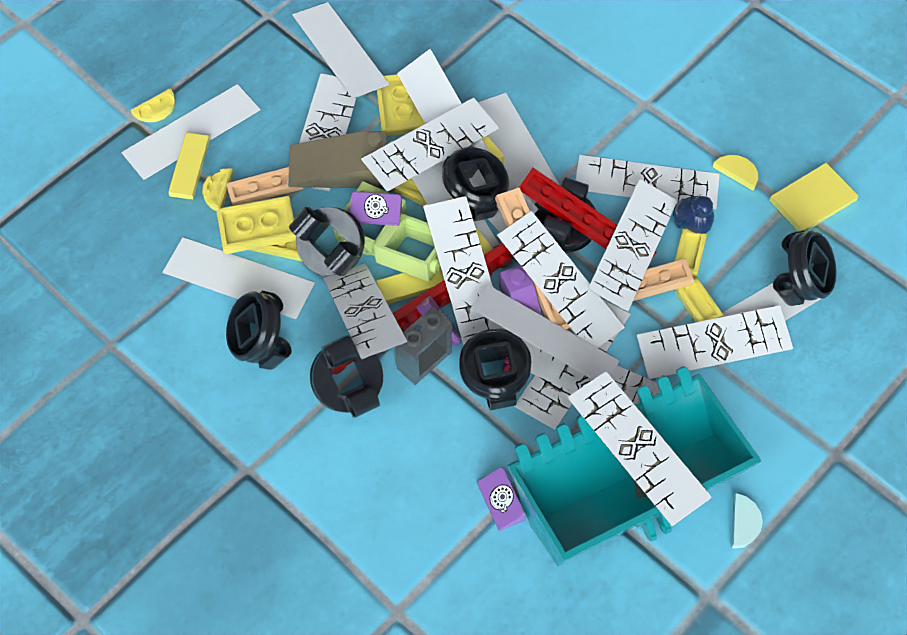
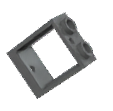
(431, 341)

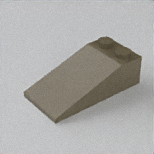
(334, 161)

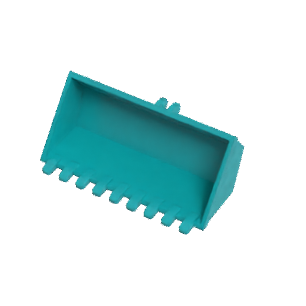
(584, 496)

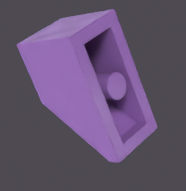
(519, 286)

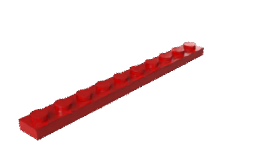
(406, 315)

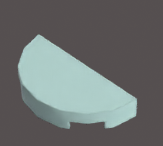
(746, 521)

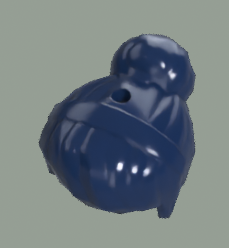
(695, 214)

